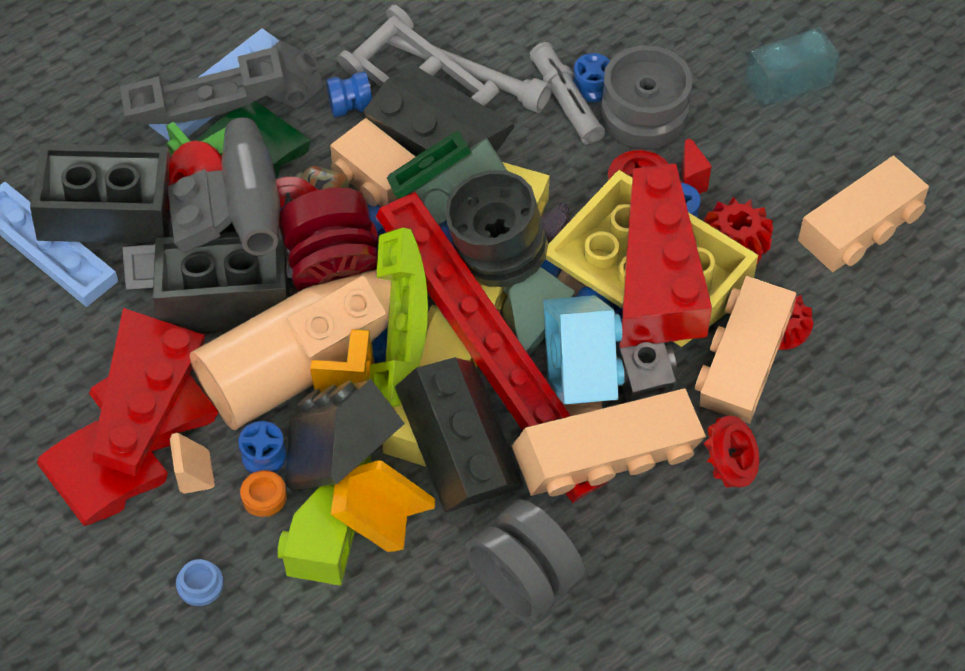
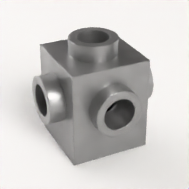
(647, 370)

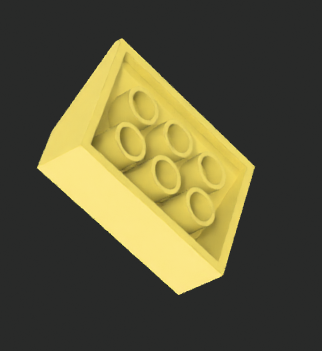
(596, 247)

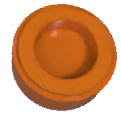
(263, 493)

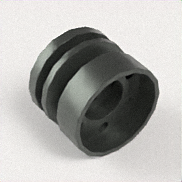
(497, 227)

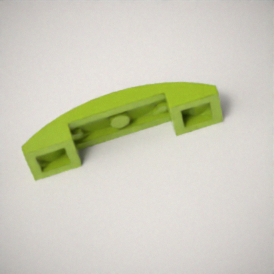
(408, 310)

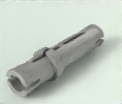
(567, 93)

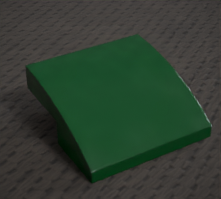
(280, 138)
(429, 165)

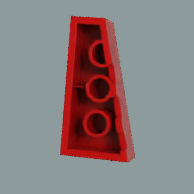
(663, 270)

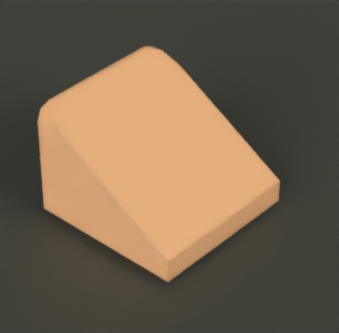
(191, 464)

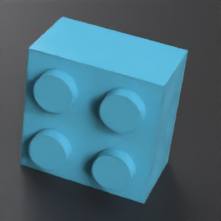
(582, 349)

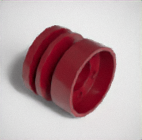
(328, 236)

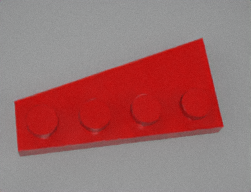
(142, 385)

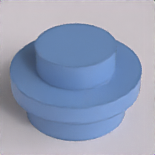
(199, 582)

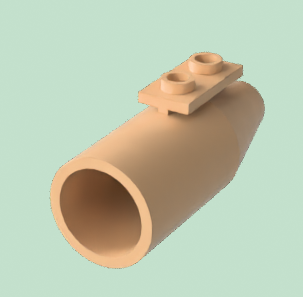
(273, 352)

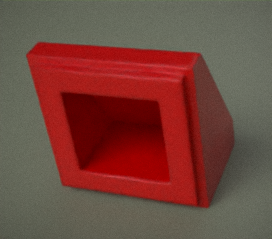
(695, 167)

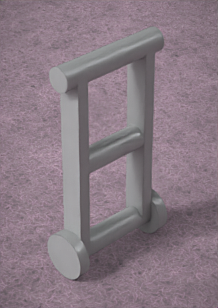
(402, 25)

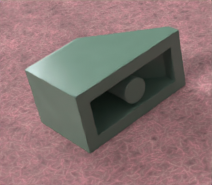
(436, 193)
(525, 307)

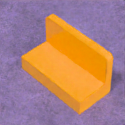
(355, 369)
(377, 503)

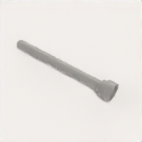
(532, 93)

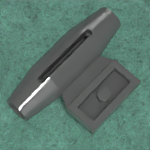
(238, 194)

